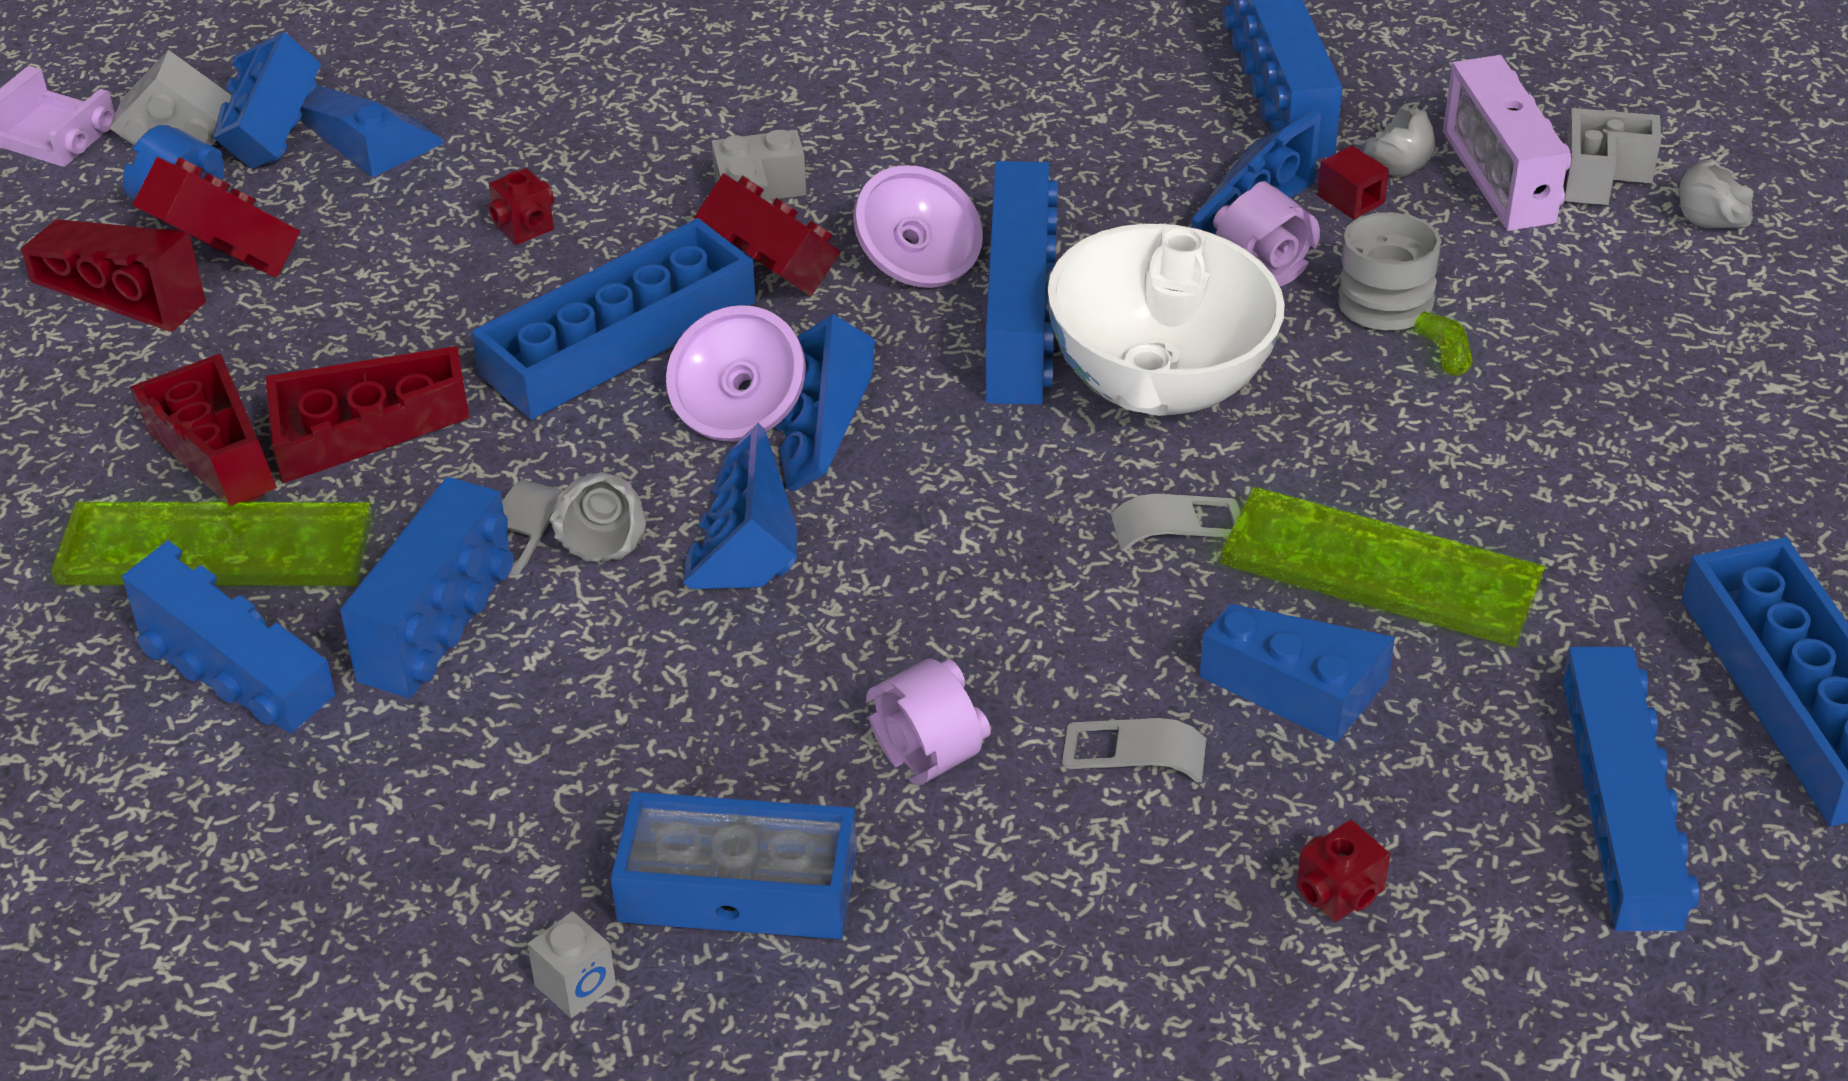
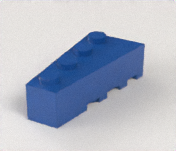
(224, 641)

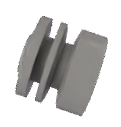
(1388, 270)

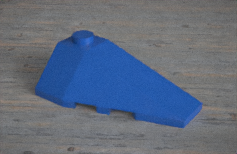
(366, 130)
(748, 524)

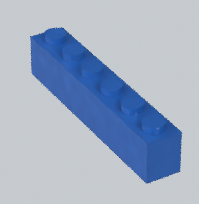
(1627, 791)

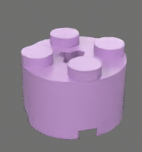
(1270, 229)
(927, 719)

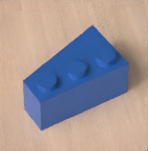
(1297, 666)

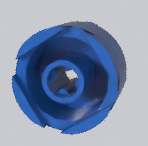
(169, 144)

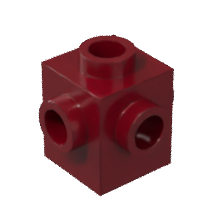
(521, 205)
(1342, 871)

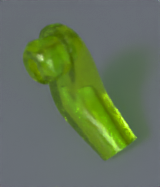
(1452, 340)

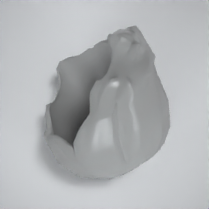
(1403, 144)
(1714, 198)
(598, 517)

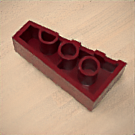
(119, 268)
(361, 407)
(206, 428)

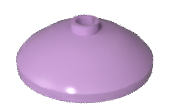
(929, 213)
(723, 353)

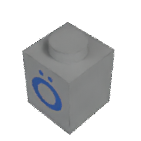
(572, 964)

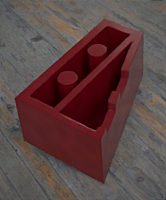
(216, 216)
(769, 232)

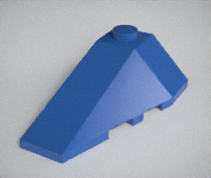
(1280, 158)
(835, 380)

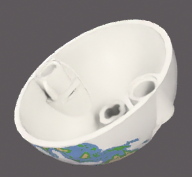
(1159, 345)

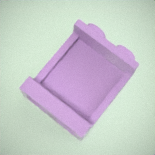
(50, 123)

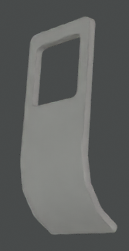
(528, 513)
(1166, 515)
(1143, 744)

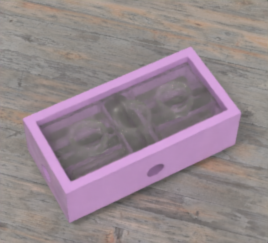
(1505, 142)

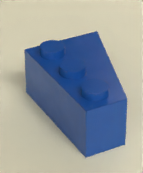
(265, 99)

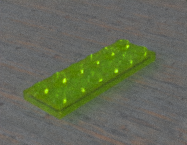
(236, 542)
(1384, 566)

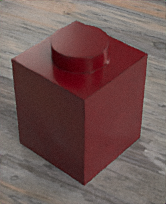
(1352, 182)

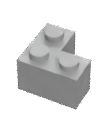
(171, 96)
(1607, 149)
(768, 159)

